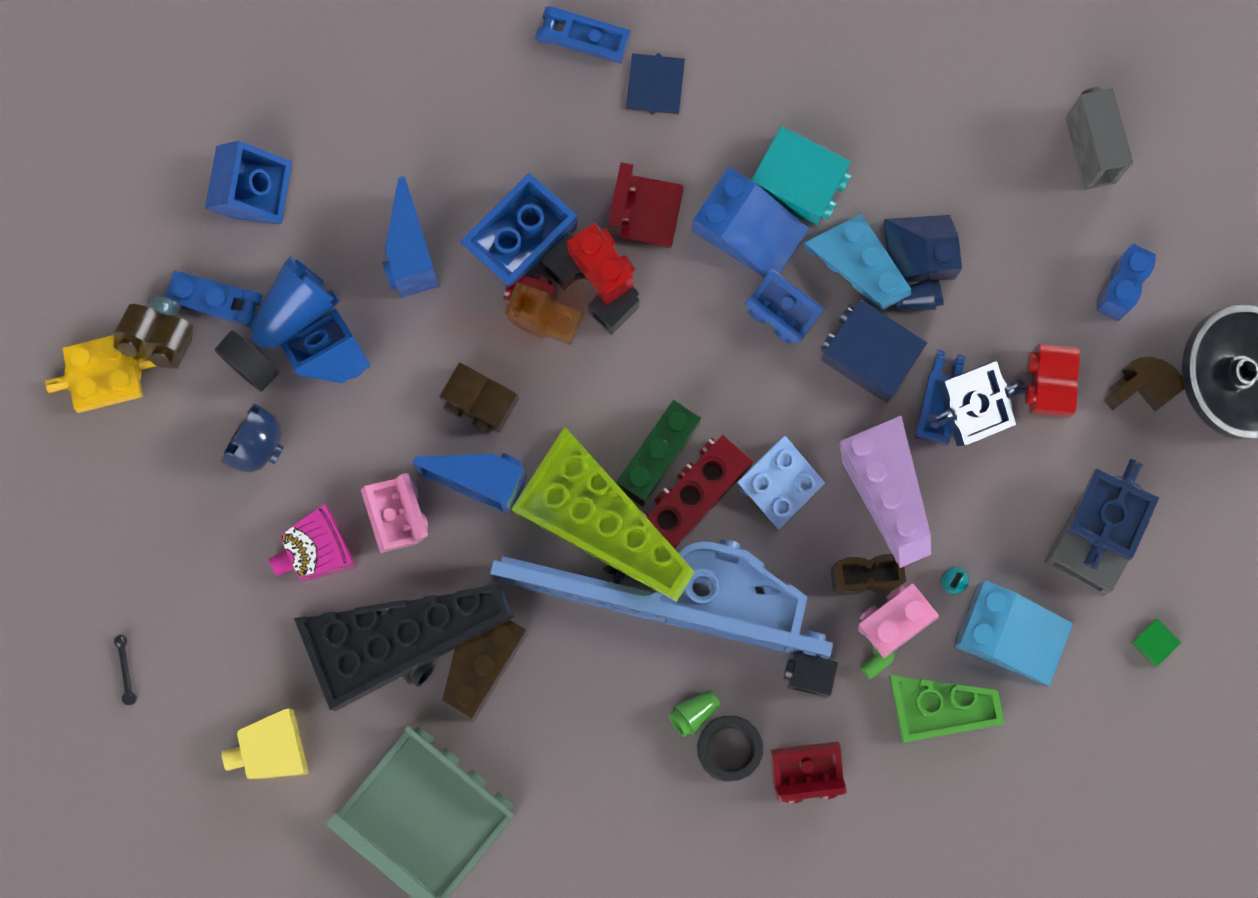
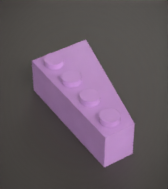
(888, 485)

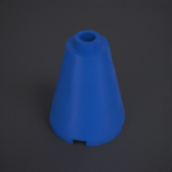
(291, 305)

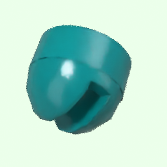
(948, 576)

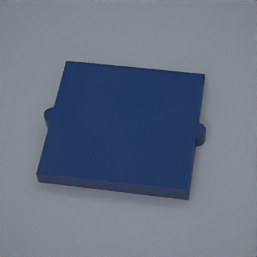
(655, 83)

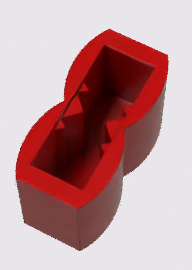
(1053, 380)

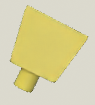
(269, 748)

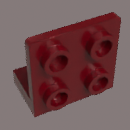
(644, 209)

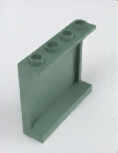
(422, 817)

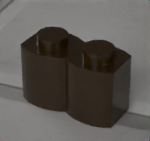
(153, 336)
(478, 398)
(857, 574)

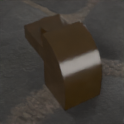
(1152, 378)

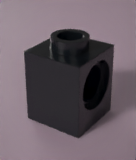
(810, 674)

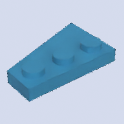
(862, 260)

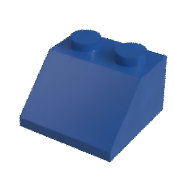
(248, 183)

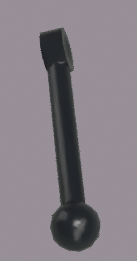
(128, 697)

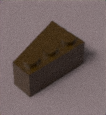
(479, 667)

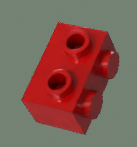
(600, 262)

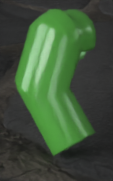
(876, 664)

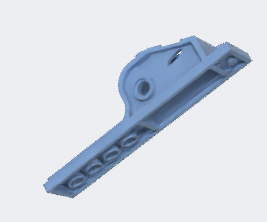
(729, 610)

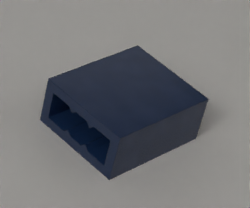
(872, 350)

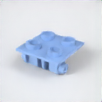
(780, 482)

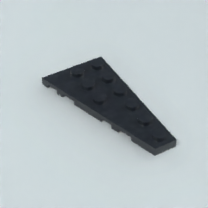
(384, 641)

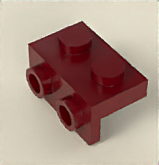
(808, 772)

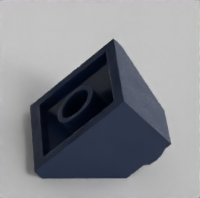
(924, 247)

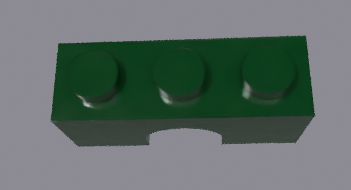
(658, 452)

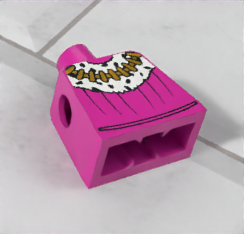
(313, 548)

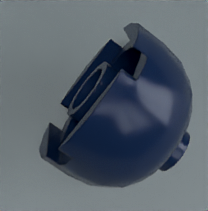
(254, 442)

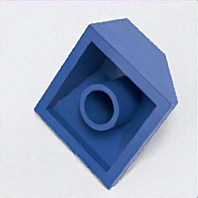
(326, 350)

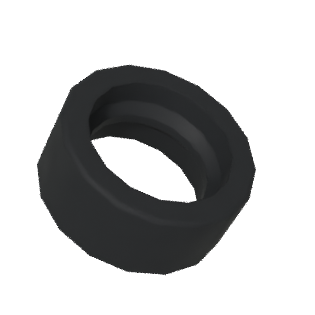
(246, 361)
(748, 730)

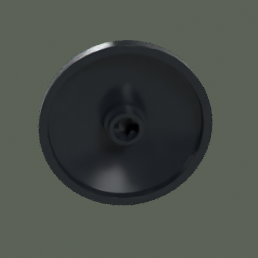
(1223, 371)

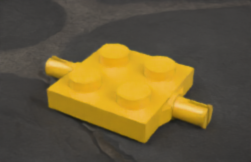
(99, 375)

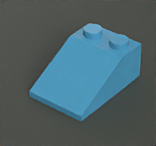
(1013, 633)

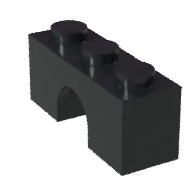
(564, 271)

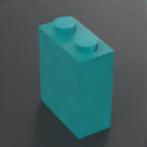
(802, 176)

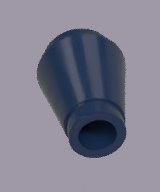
(924, 296)

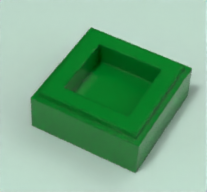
(1156, 642)

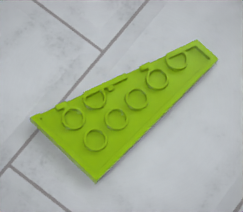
(588, 510)

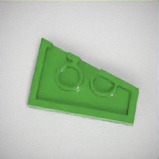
(940, 709)

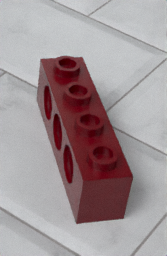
(732, 465)

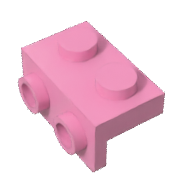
(395, 513)
(897, 620)

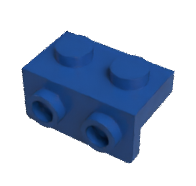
(784, 308)

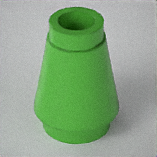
(693, 713)

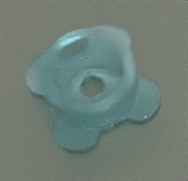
(164, 305)

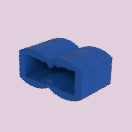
(1126, 282)

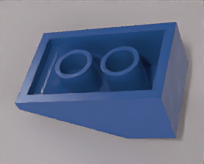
(749, 224)
(520, 230)
(408, 258)
(479, 476)

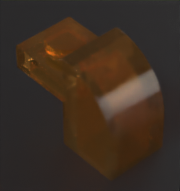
(540, 316)

